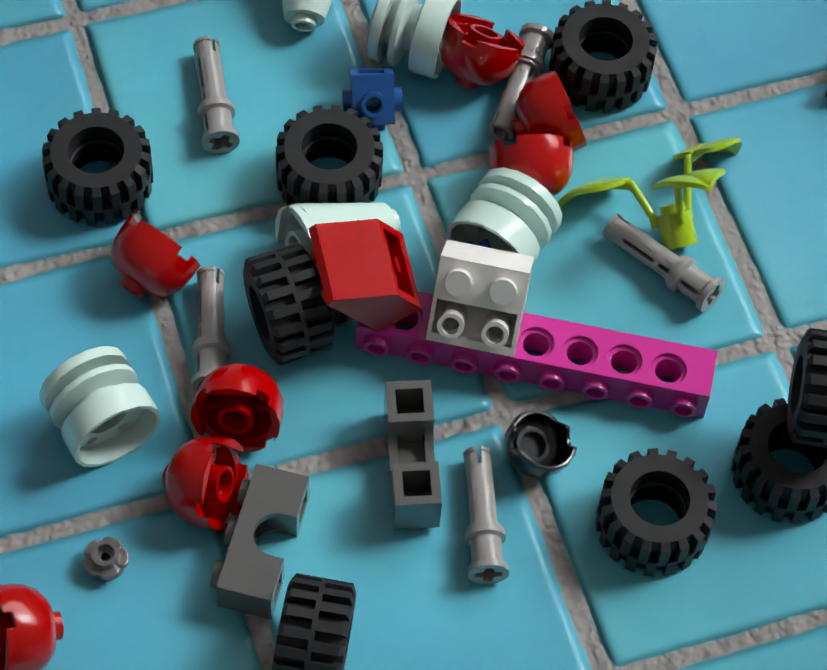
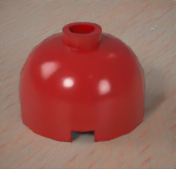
(478, 52)
(546, 109)
(537, 156)
(150, 260)
(238, 405)
(205, 481)
(27, 628)

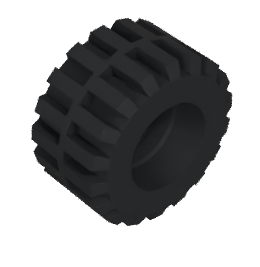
(610, 31)
(329, 135)
(91, 139)
(288, 304)
(809, 391)
(663, 480)
(768, 483)
(315, 624)

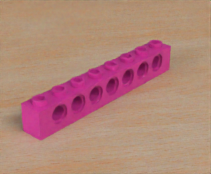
(559, 343)

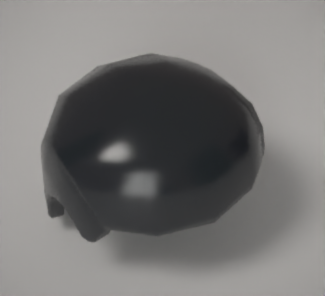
(538, 444)

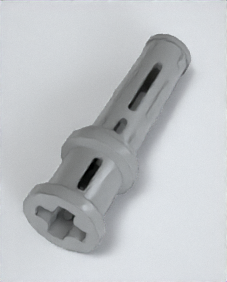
(530, 65)
(215, 109)
(679, 272)
(211, 346)
(484, 532)

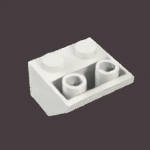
(479, 298)

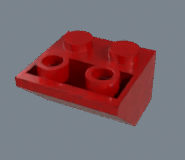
(365, 271)

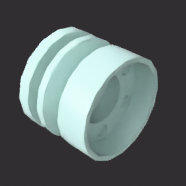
(413, 28)
(509, 212)
(99, 406)

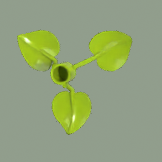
(676, 218)

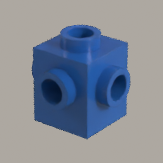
(373, 83)

